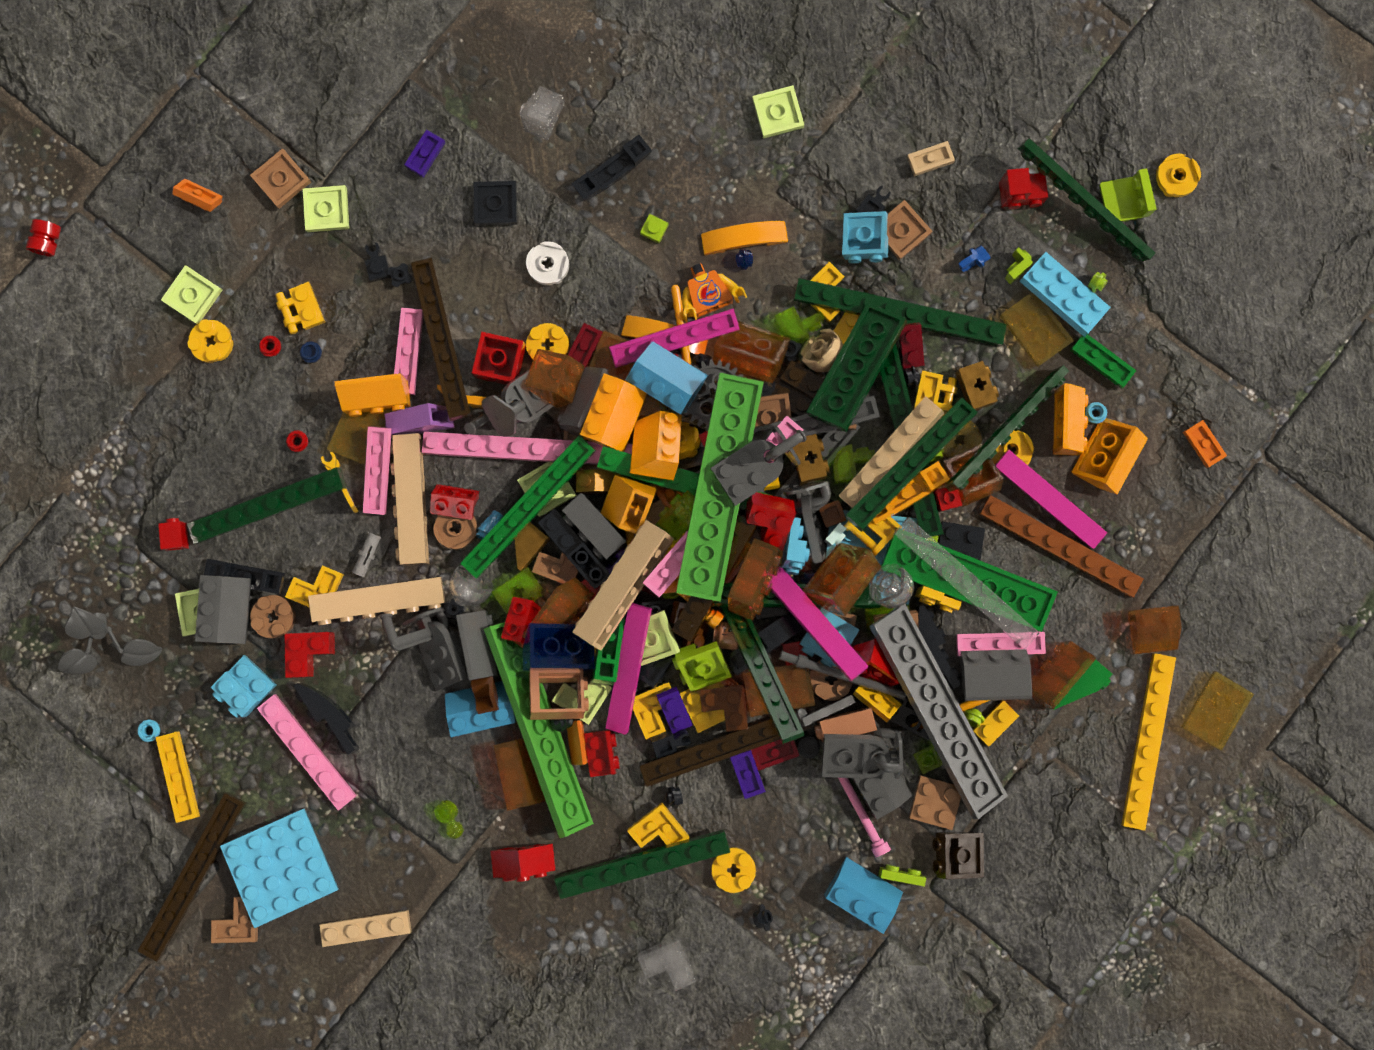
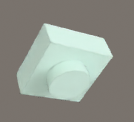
(836, 535)

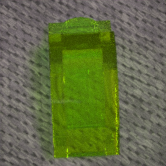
(791, 326)
(844, 463)

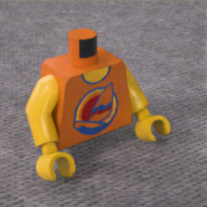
(708, 293)

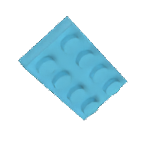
(1065, 294)

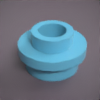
(1098, 407)
(142, 730)

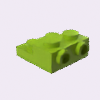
(701, 665)

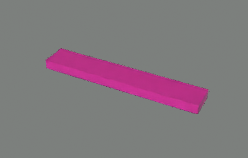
(676, 337)
(1050, 499)
(817, 625)
(629, 668)

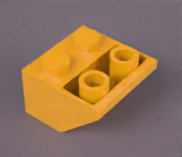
(627, 503)

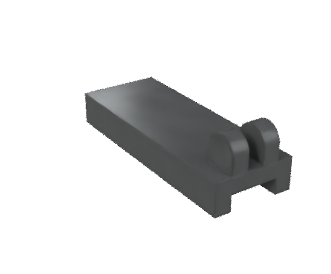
(807, 719)

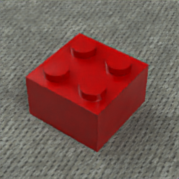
(498, 358)

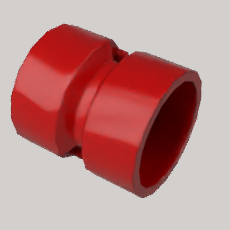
(43, 237)

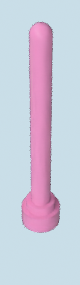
(879, 846)

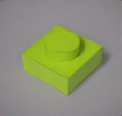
(654, 228)

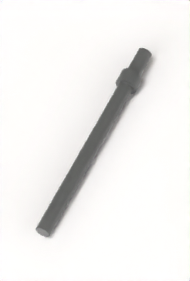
(802, 662)

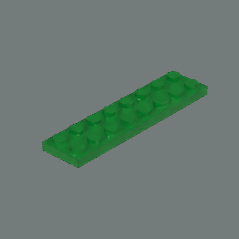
(1022, 595)

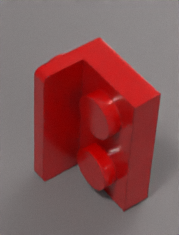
(453, 501)
(519, 616)
(600, 753)

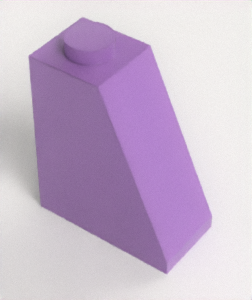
(419, 419)

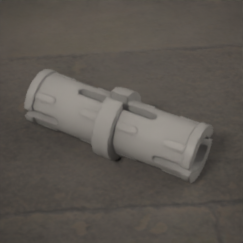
(366, 554)

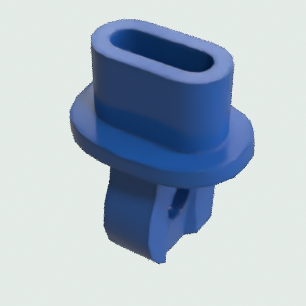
(977, 256)

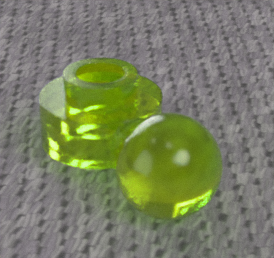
(446, 813)

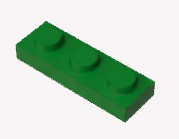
(1103, 360)

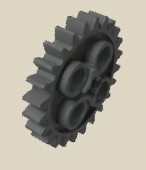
(712, 372)

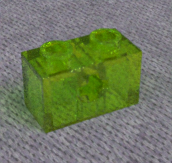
(677, 518)
(523, 580)

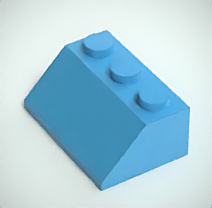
(666, 377)
(463, 717)
(864, 895)

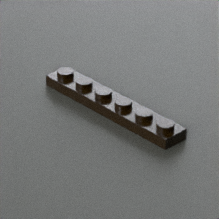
(698, 608)

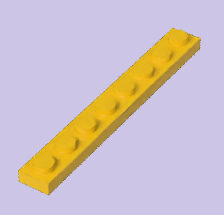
(1148, 741)

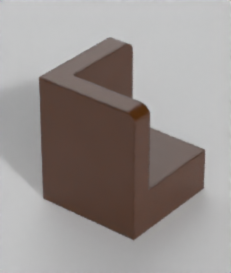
(831, 514)
(485, 694)

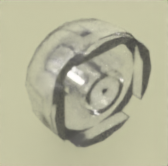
(892, 586)
(468, 589)

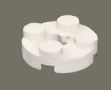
(541, 253)

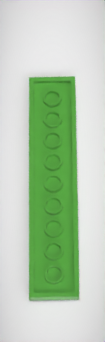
(713, 513)
(542, 741)

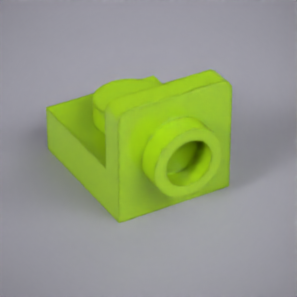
(1022, 263)

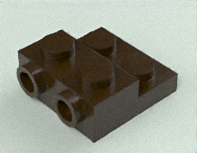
(800, 385)
(959, 855)

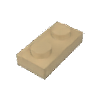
(931, 158)

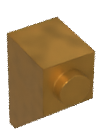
(593, 481)
(528, 545)

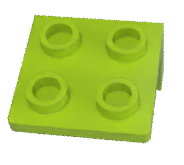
(1129, 197)

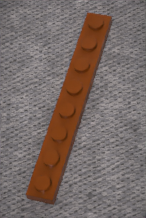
(1061, 546)

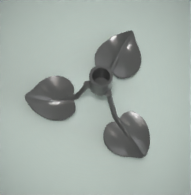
(85, 624)

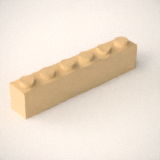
(893, 450)
(410, 500)
(623, 585)
(376, 599)

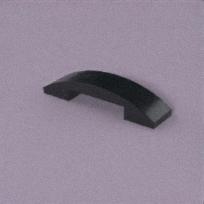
(613, 169)
(261, 579)

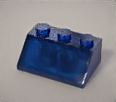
(556, 648)

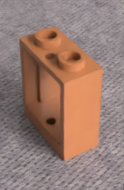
(557, 676)
(851, 722)

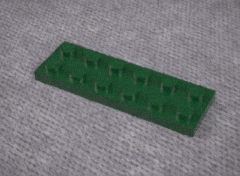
(856, 367)

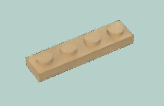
(365, 928)

